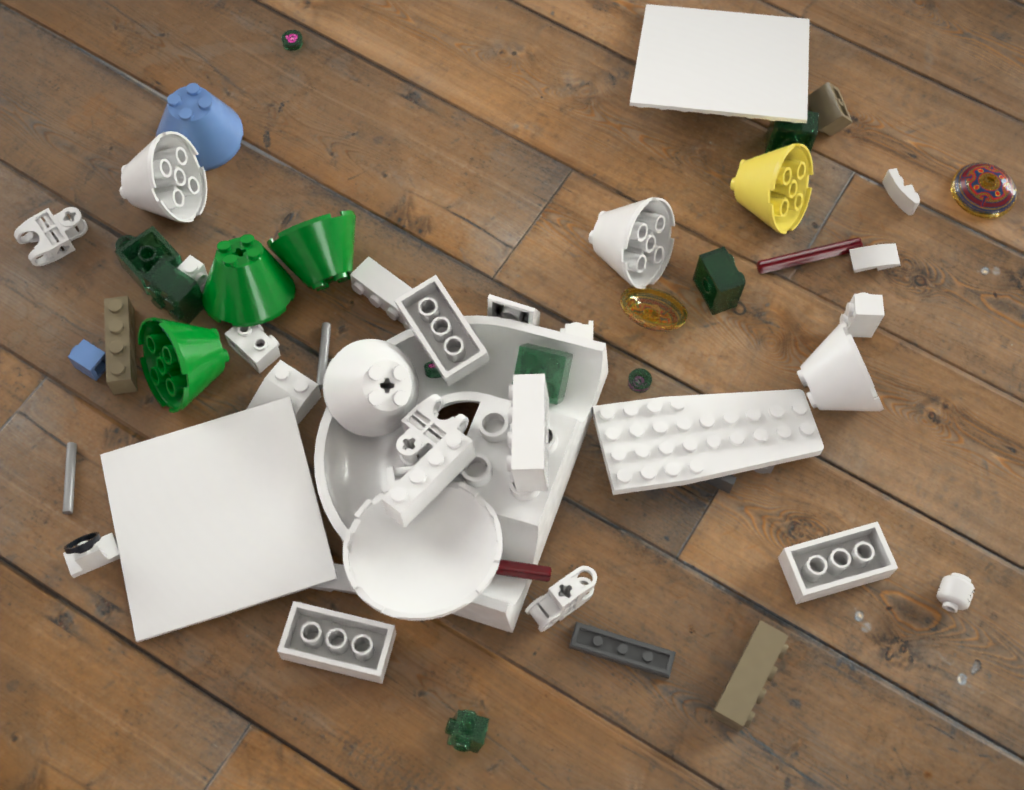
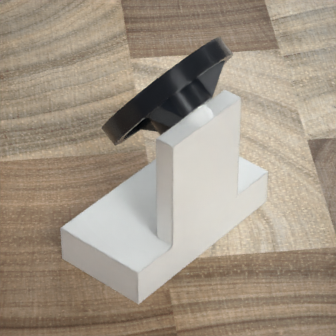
(90, 553)

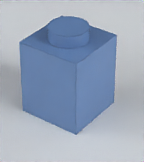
(88, 359)

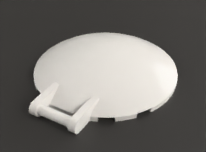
(432, 563)

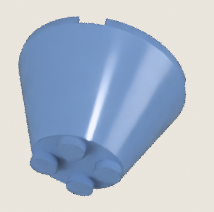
(205, 122)

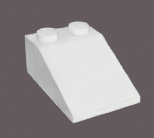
(511, 310)
(286, 382)

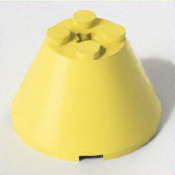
(776, 186)

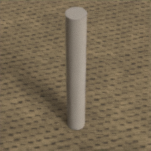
(323, 353)
(69, 482)

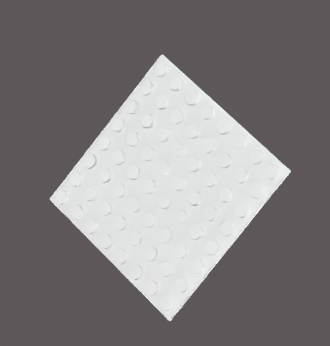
(723, 63)
(216, 519)

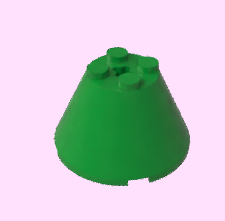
(318, 249)
(246, 284)
(179, 360)

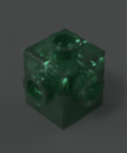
(466, 731)

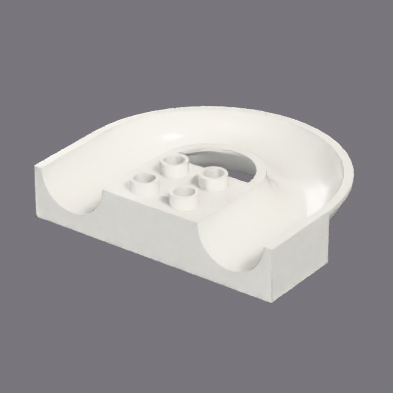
(354, 466)

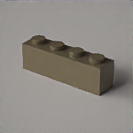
(120, 345)
(749, 676)

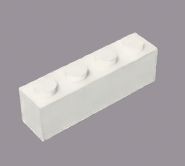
(379, 287)
(428, 477)

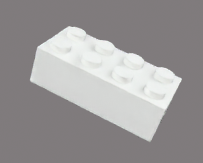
(442, 330)
(528, 432)
(837, 562)
(337, 642)

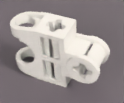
(63, 230)
(425, 429)
(562, 598)

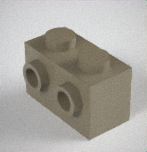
(831, 109)

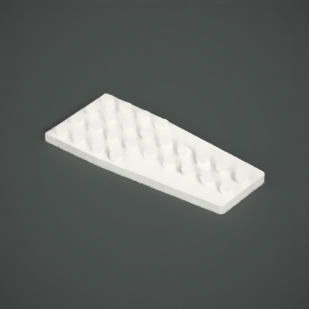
(702, 437)

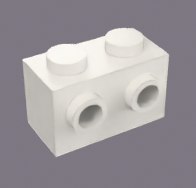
(863, 314)
(254, 346)

